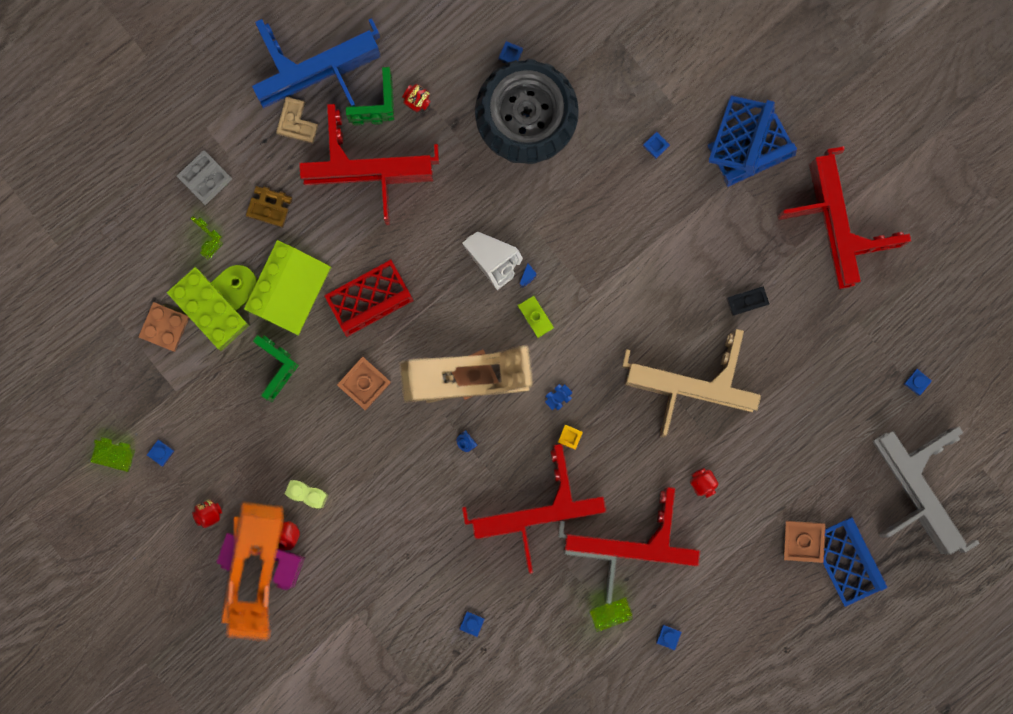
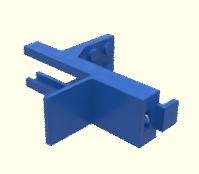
(299, 76)

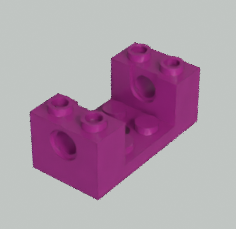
(286, 572)

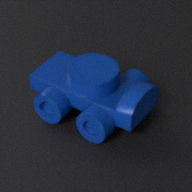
(555, 400)

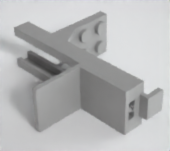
(929, 511)

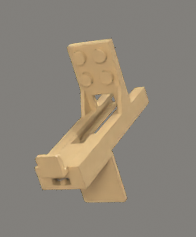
(432, 378)
(716, 391)

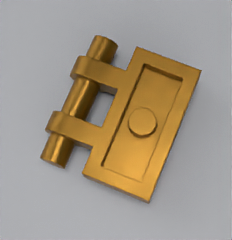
(266, 211)

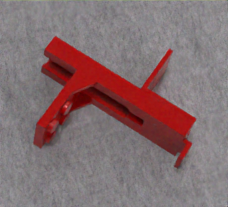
(388, 170)
(842, 243)
(561, 509)

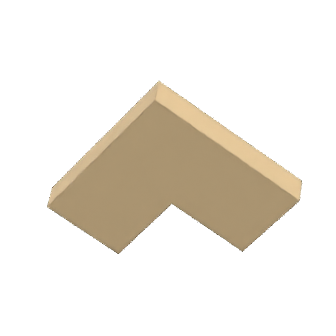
(291, 123)

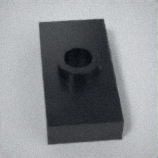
(747, 301)

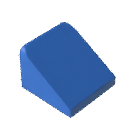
(528, 276)

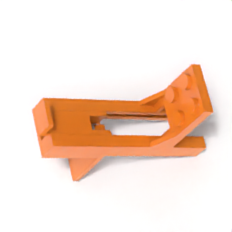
(256, 532)

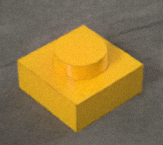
(570, 437)

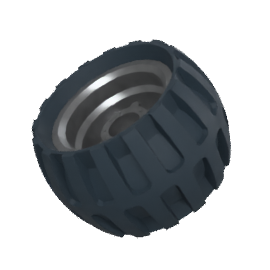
(517, 80)

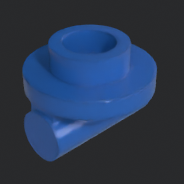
(465, 442)

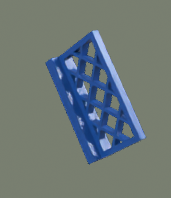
(756, 142)
(765, 161)
(865, 558)

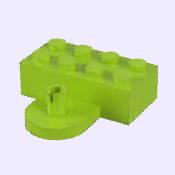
(216, 303)

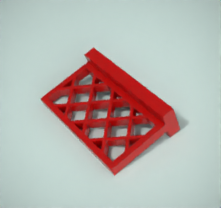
(373, 313)

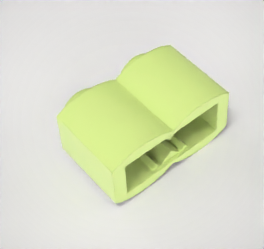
(302, 492)

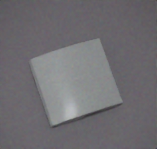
(204, 177)

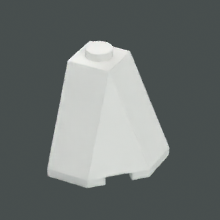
(493, 258)

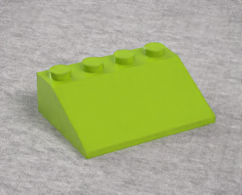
(287, 288)

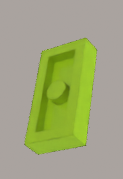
(535, 317)

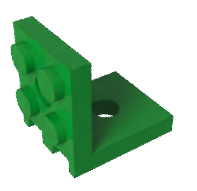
(377, 113)
(283, 374)

